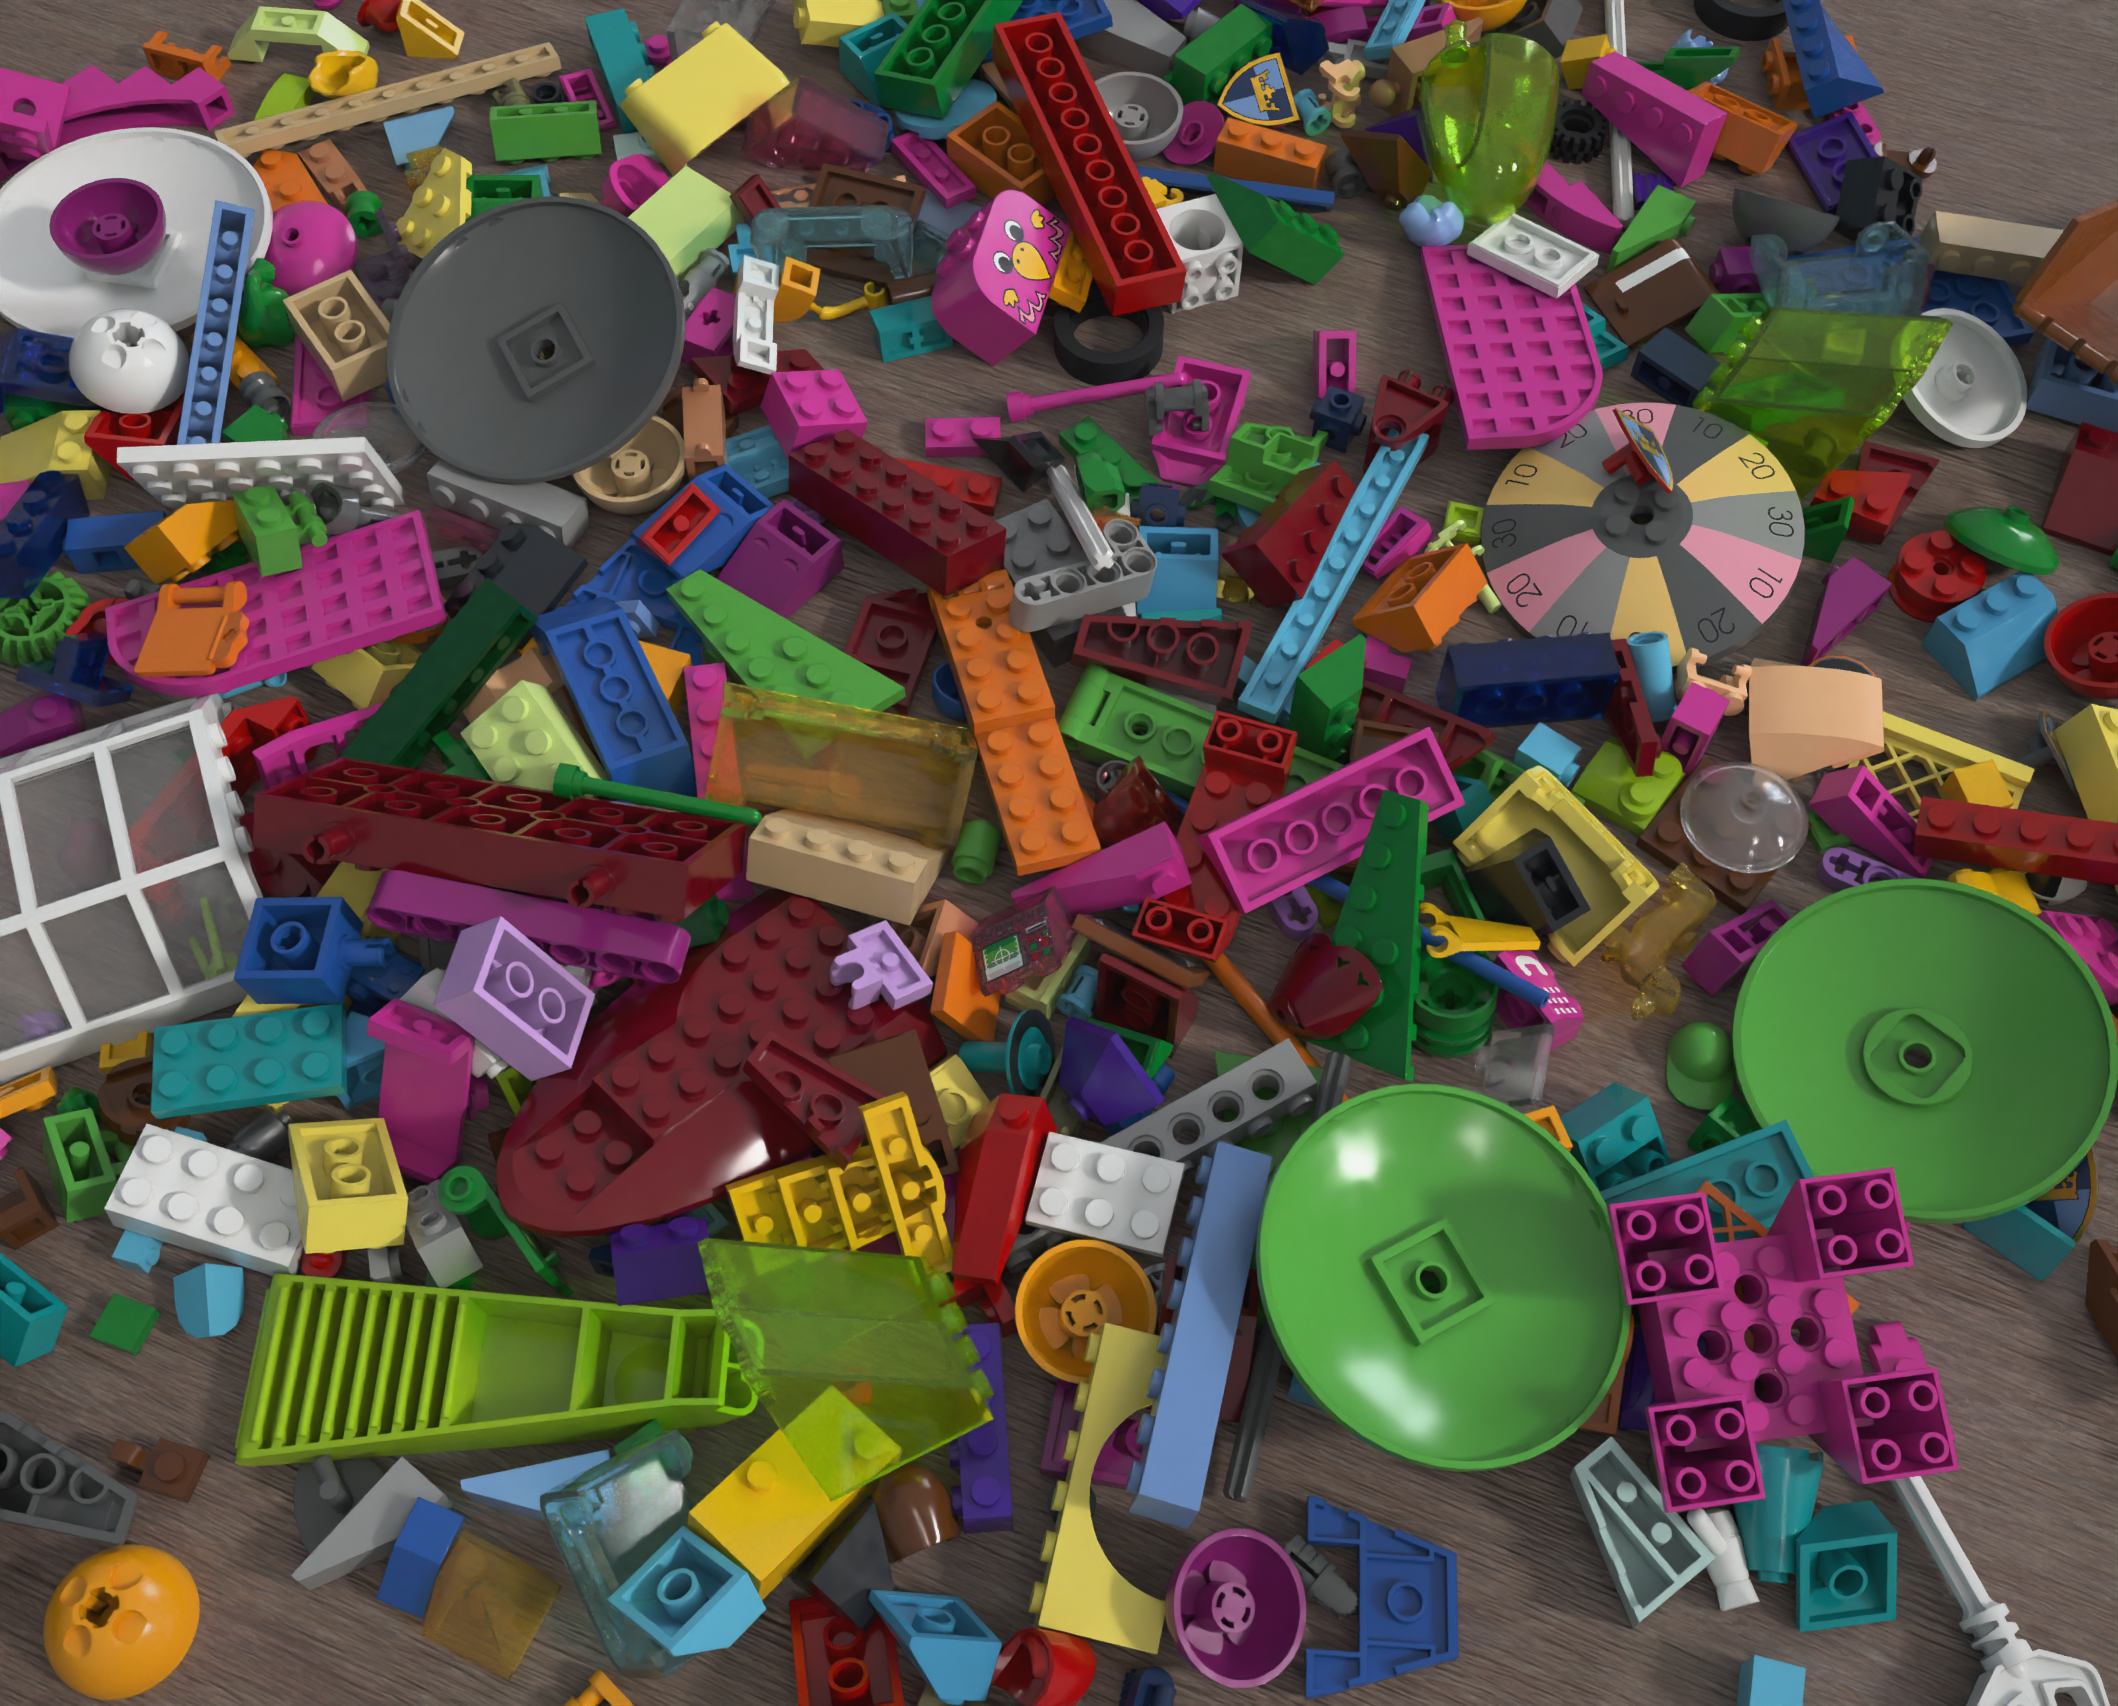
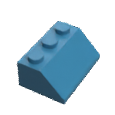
(1993, 634)

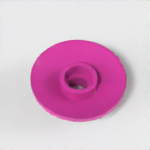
(1196, 134)

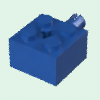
(305, 950)

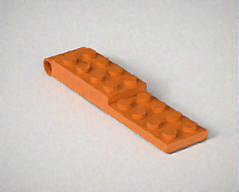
(1014, 727)

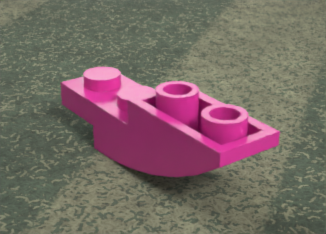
(1574, 211)

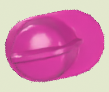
(631, 183)

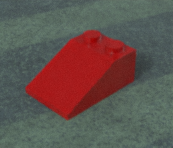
(840, 1662)

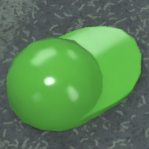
(1700, 1065)

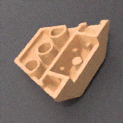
(1812, 717)

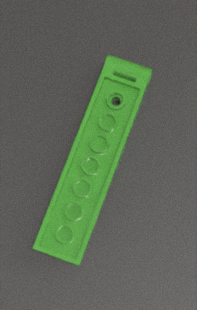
(1110, 709)

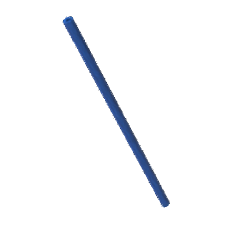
(1466, 959)

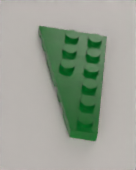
(1384, 926)

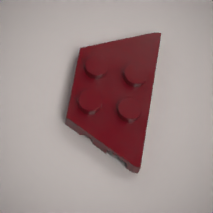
(895, 638)
(1457, 736)

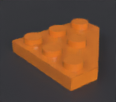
(286, 179)

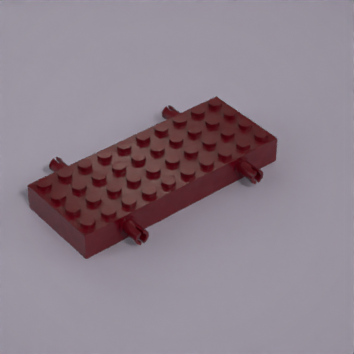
(501, 837)

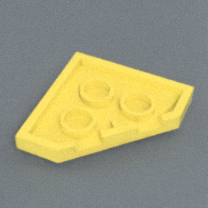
(437, 204)

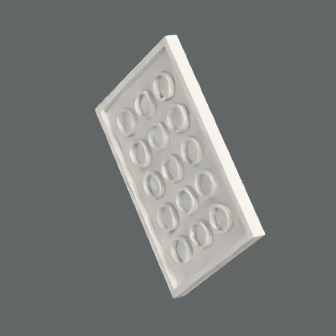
(217, 470)

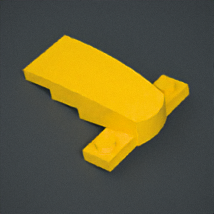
(881, 1191)

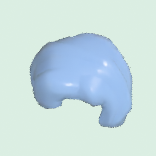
(1431, 221)

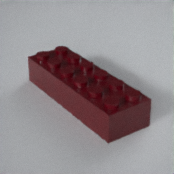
(897, 512)

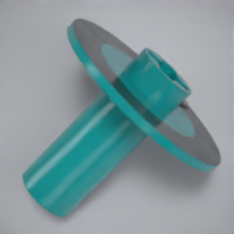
(1024, 1057)

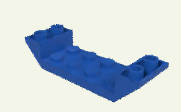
(617, 696)

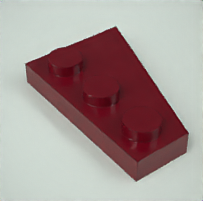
(746, 387)

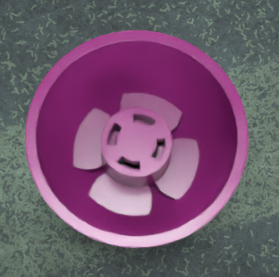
(110, 226)
(1258, 1610)

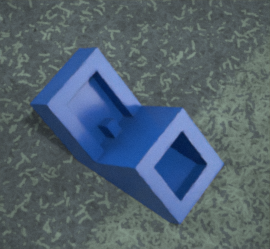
(419, 1557)

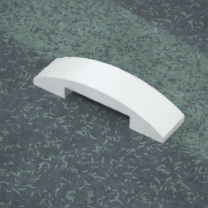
(754, 315)

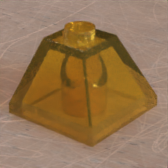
(488, 1605)

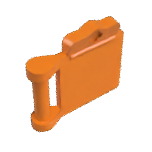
(194, 638)

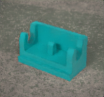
(908, 330)

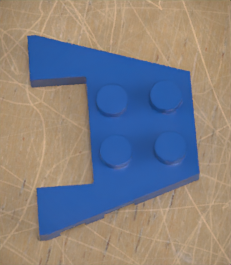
(640, 576)
(1403, 1603)

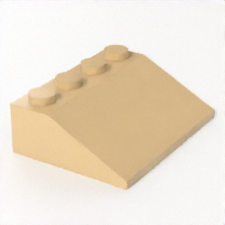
(843, 863)

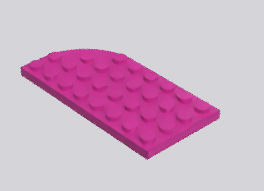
(1511, 352)
(344, 598)

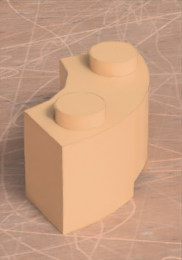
(529, 667)

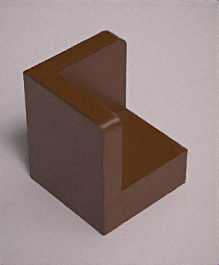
(25, 1212)

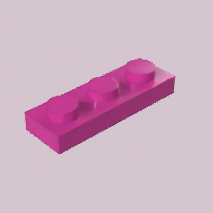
(933, 169)

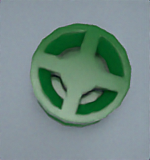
(361, 214)

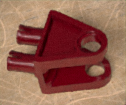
(1409, 412)

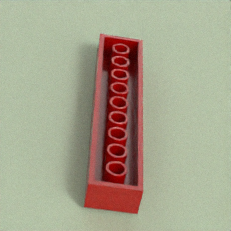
(1088, 164)

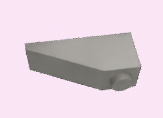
(370, 1527)

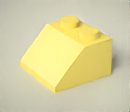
(369, 672)

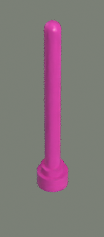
(1023, 405)

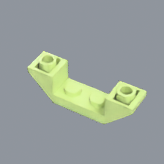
(292, 26)

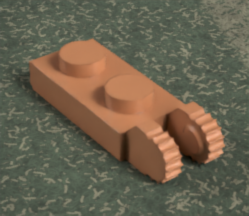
(331, 172)

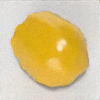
(343, 73)

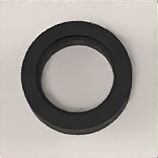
(1740, 21)
(1103, 367)

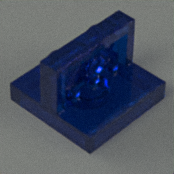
(78, 672)

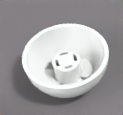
(129, 361)

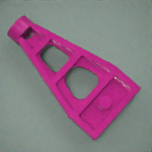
(284, 755)

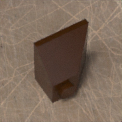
(1388, 166)

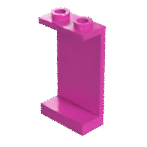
(423, 1087)

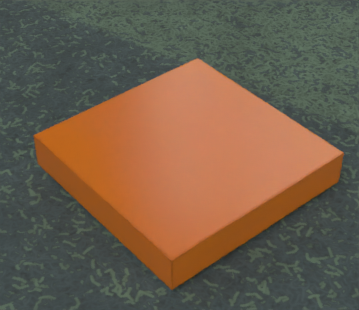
(958, 994)

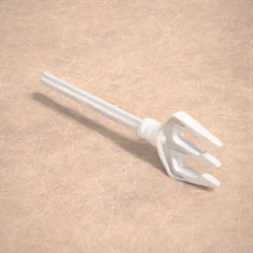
(2012, 1669)

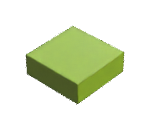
(1472, 517)

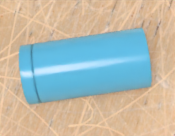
(1654, 670)

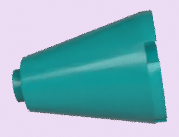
(1774, 1523)

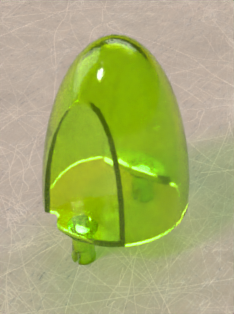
(1489, 120)

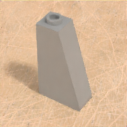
(1136, 39)

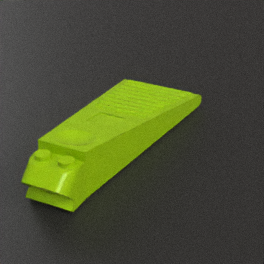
(459, 1370)

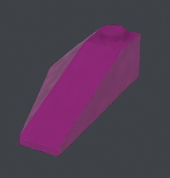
(39, 721)

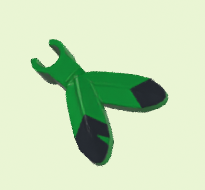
(1224, 509)

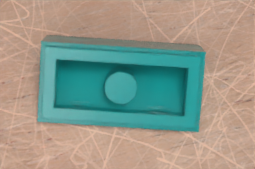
(2024, 1240)

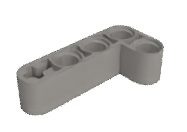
(1081, 589)

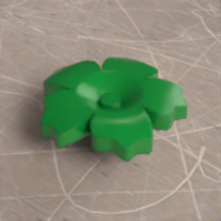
(226, 559)

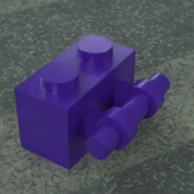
(659, 1260)

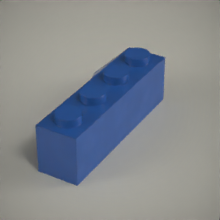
(1826, 60)

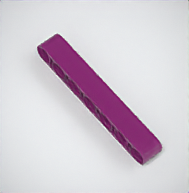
(565, 933)

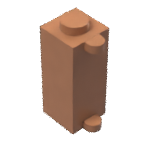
(703, 428)

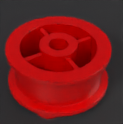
(1935, 575)

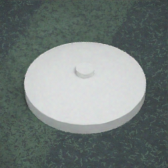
(1972, 385)

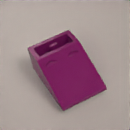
(784, 560)

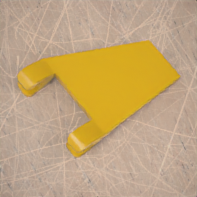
(1475, 934)

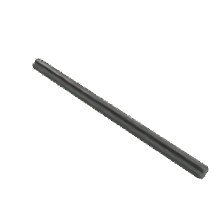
(1268, 1355)

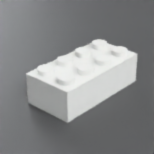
(209, 1202)

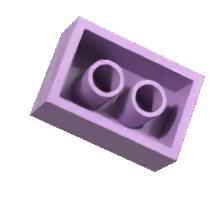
(515, 999)

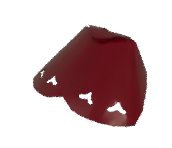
(1320, 993)

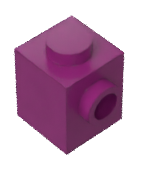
(1733, 271)

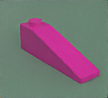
(1119, 875)

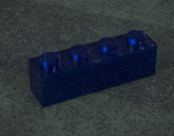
(36, 530)

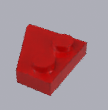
(1874, 495)

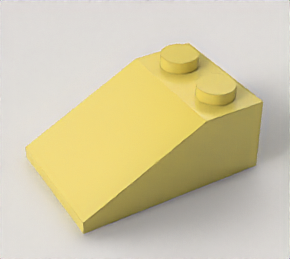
(58, 446)
(347, 1185)

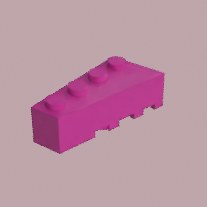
(1656, 115)

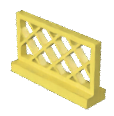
(1939, 753)

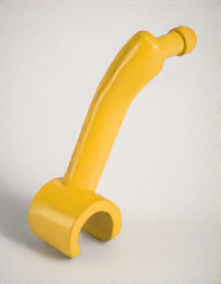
(869, 300)

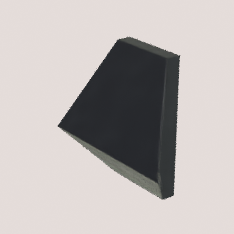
(1022, 456)
(848, 1567)

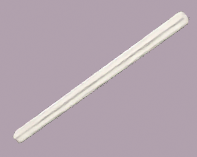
(1619, 144)

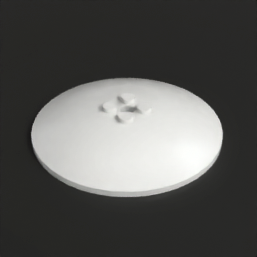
(187, 171)

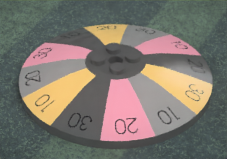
(1701, 571)

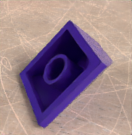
(1103, 1075)

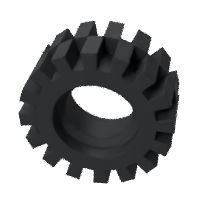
(1575, 145)

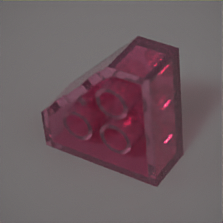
(814, 128)

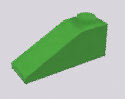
(1660, 218)
(1721, 318)

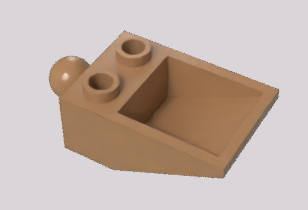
(1406, 66)

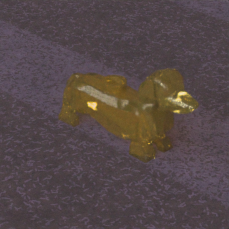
(1657, 939)

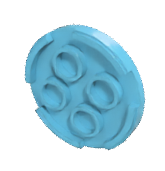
(971, 101)

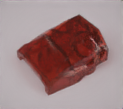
(1134, 806)

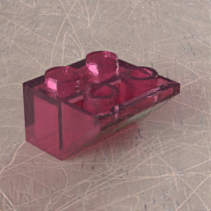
(1022, 942)

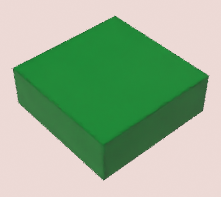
(124, 1324)

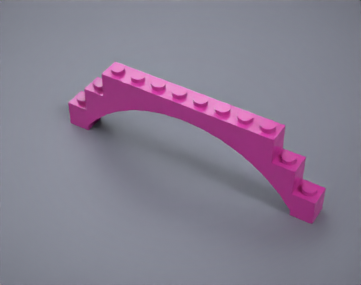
(138, 101)

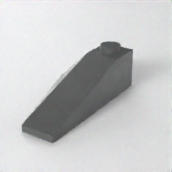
(58, 1490)

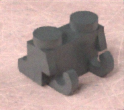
(1190, 397)

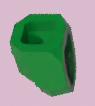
(1098, 482)

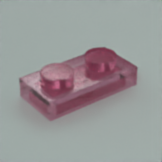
(457, 524)

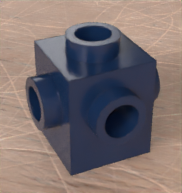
(1340, 416)
(1162, 497)

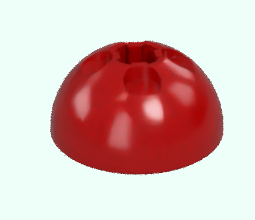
(2084, 646)

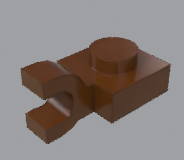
(167, 1471)

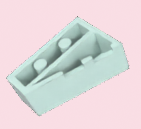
(1642, 1546)

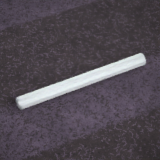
(1080, 518)

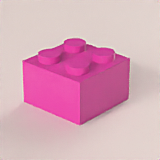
(810, 407)

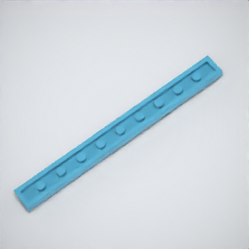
(1310, 617)

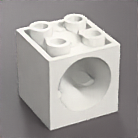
(1207, 250)

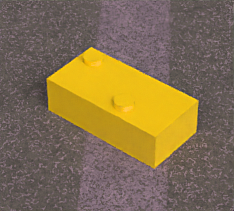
(771, 1513)

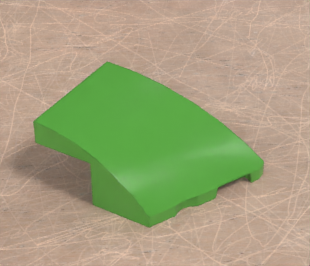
(1263, 463)

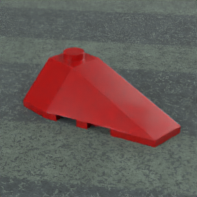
(133, 430)
(996, 1182)

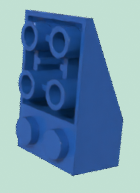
(715, 545)

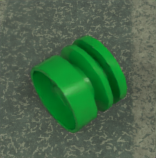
(1452, 1007)

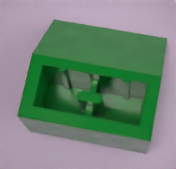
(496, 190)

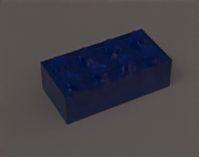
(1529, 680)

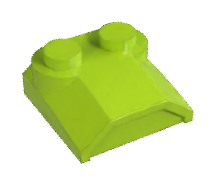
(1622, 797)

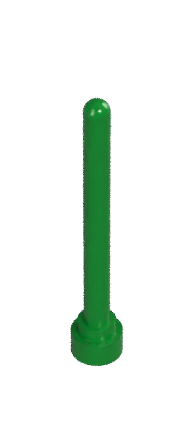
(573, 782)

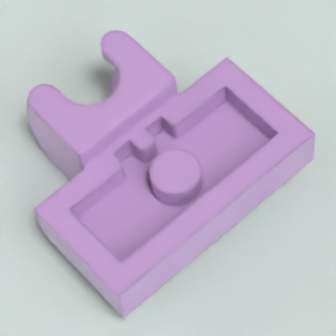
(877, 966)

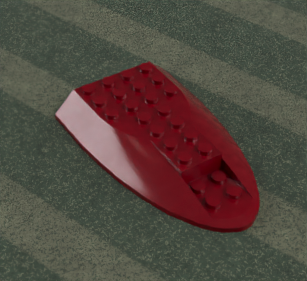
(659, 1087)

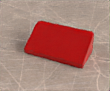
(678, 525)

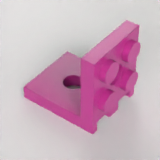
(26, 135)

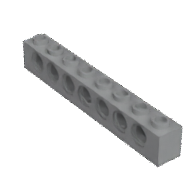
(1196, 1112)

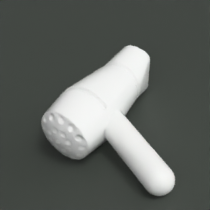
(1729, 1569)

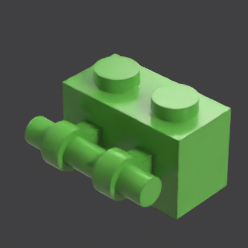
(272, 528)
(80, 1162)

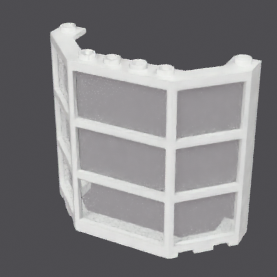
(119, 884)

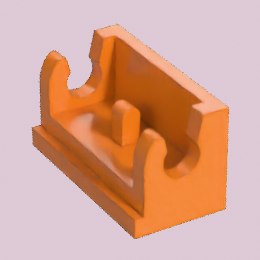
(178, 62)

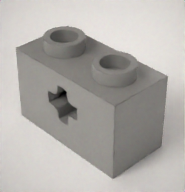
(440, 1237)

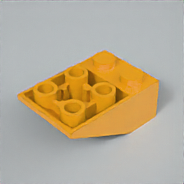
(184, 540)

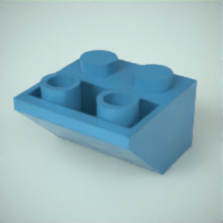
(1184, 569)

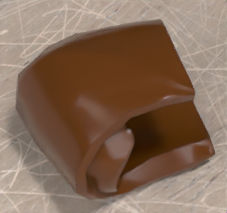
(913, 1511)

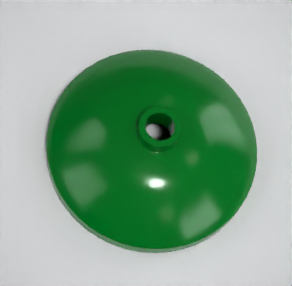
(2004, 537)

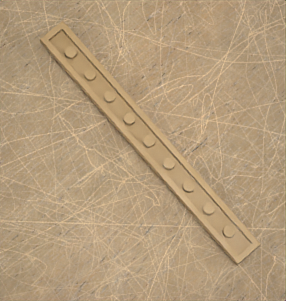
(381, 102)

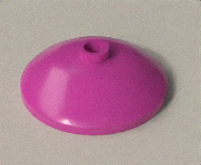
(321, 251)

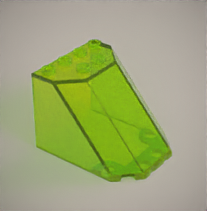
(1819, 381)
(849, 1353)

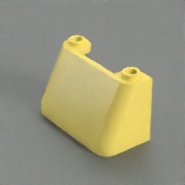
(701, 95)
(1600, 865)

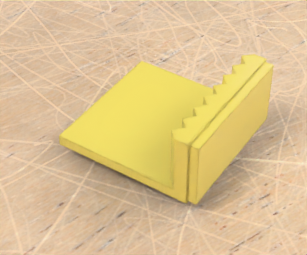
(957, 1095)

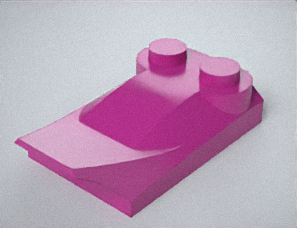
(1192, 455)

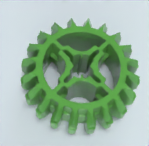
(37, 624)

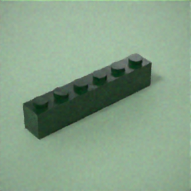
(443, 679)

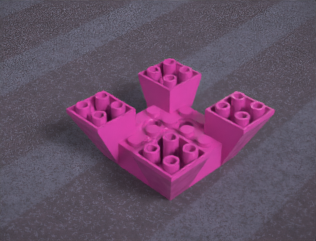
(1707, 1406)

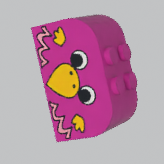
(998, 275)

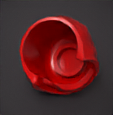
(1045, 1667)

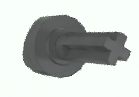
(341, 509)

